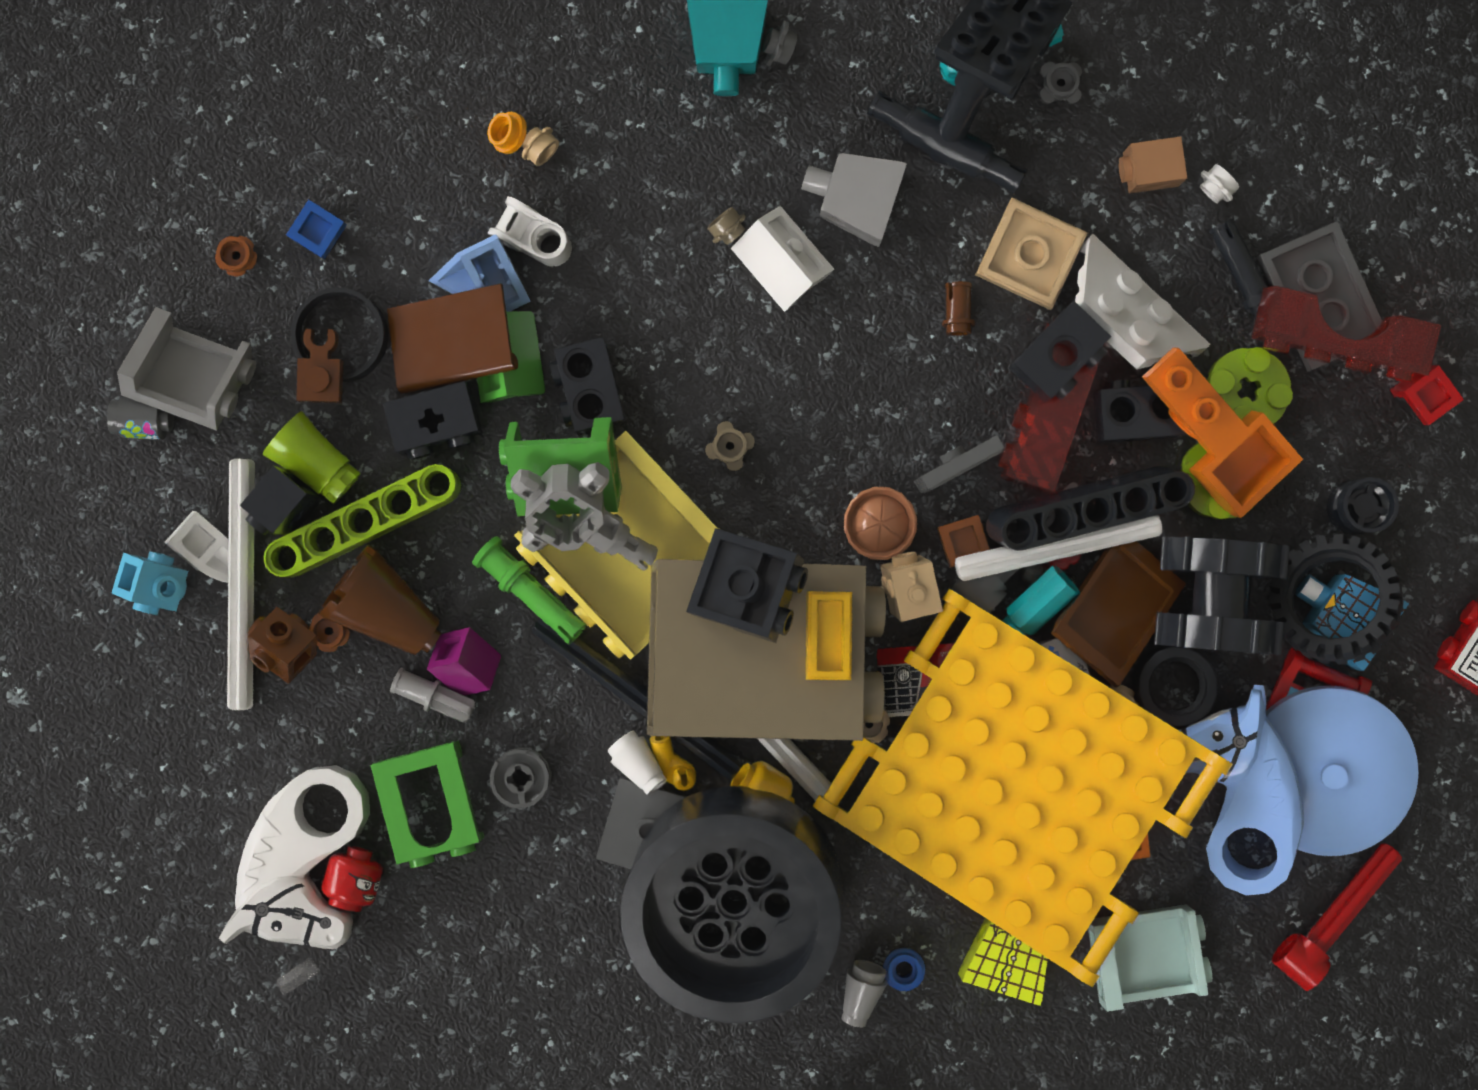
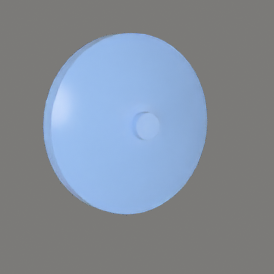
(1350, 764)

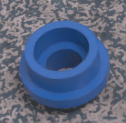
(909, 981)

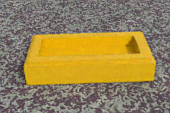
(828, 635)

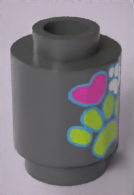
(137, 420)

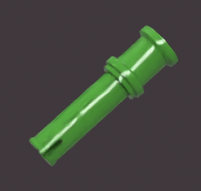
(515, 578)

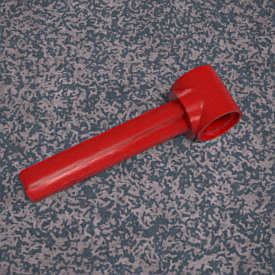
(1305, 956)

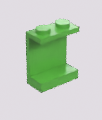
(578, 452)

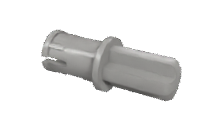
(432, 695)

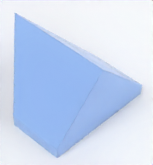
(480, 267)

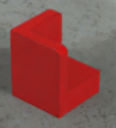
(1429, 395)

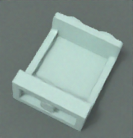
(1153, 958)

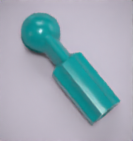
(1041, 601)

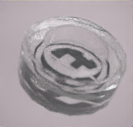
(297, 976)

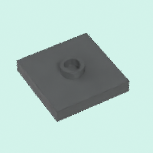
(958, 462)
(630, 819)

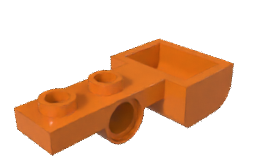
(1242, 455)

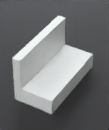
(781, 257)

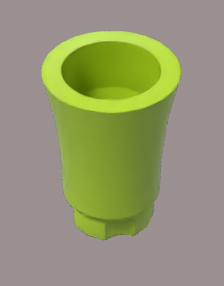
(312, 458)

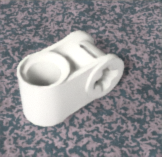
(524, 231)

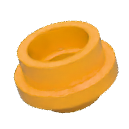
(507, 132)

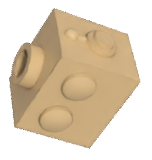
(910, 586)

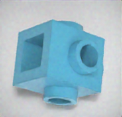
(150, 582)

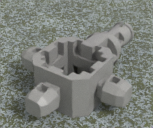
(593, 526)

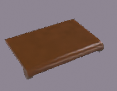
(450, 339)

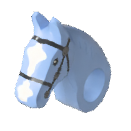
(1259, 792)

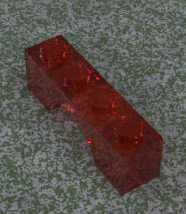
(1295, 321)

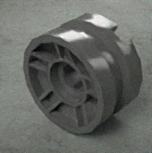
(531, 763)

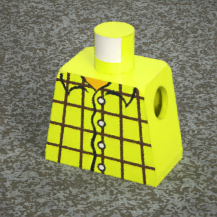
(1004, 965)

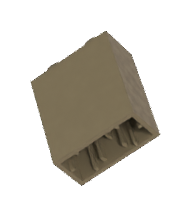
(741, 686)

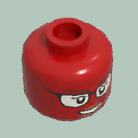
(352, 879)

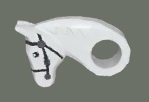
(273, 878)

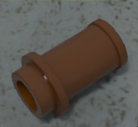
(958, 309)

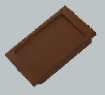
(1117, 609)

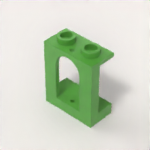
(464, 825)

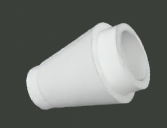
(636, 761)

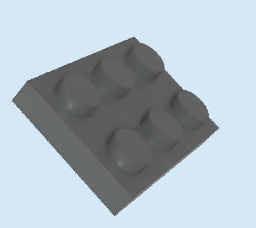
(1326, 268)

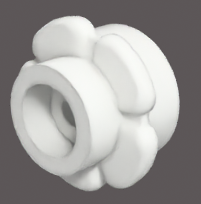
(1218, 184)

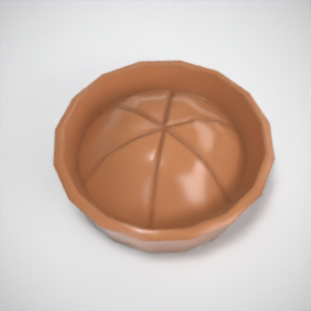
(880, 523)

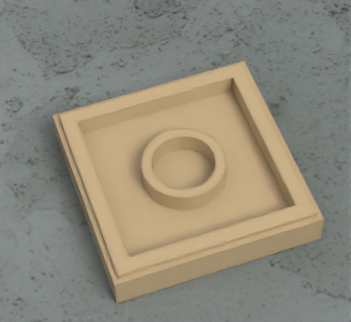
(1031, 253)

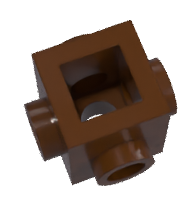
(281, 644)

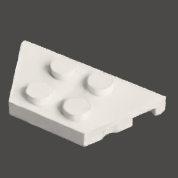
(1130, 311)

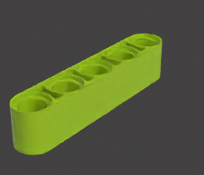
(342, 521)

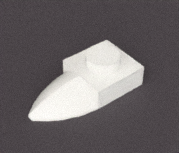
(201, 546)

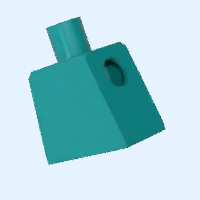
(727, 39)

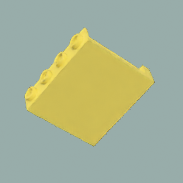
(611, 587)

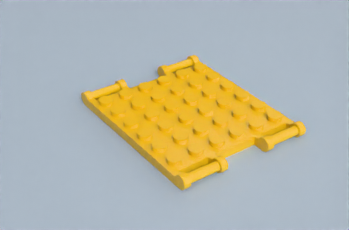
(1022, 786)

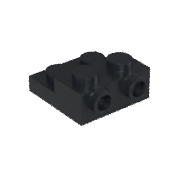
(748, 585)

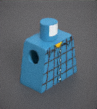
(1340, 608)

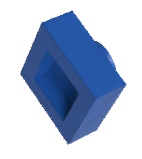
(316, 229)

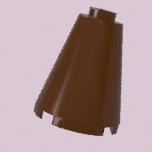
(381, 605)

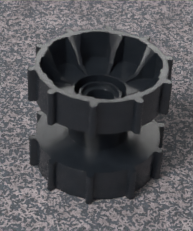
(1222, 594)

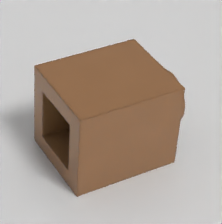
(1153, 165)

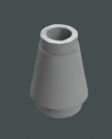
(862, 991)

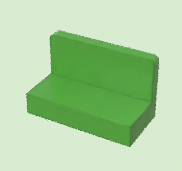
(528, 377)

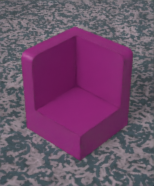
(464, 662)

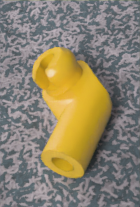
(674, 767)

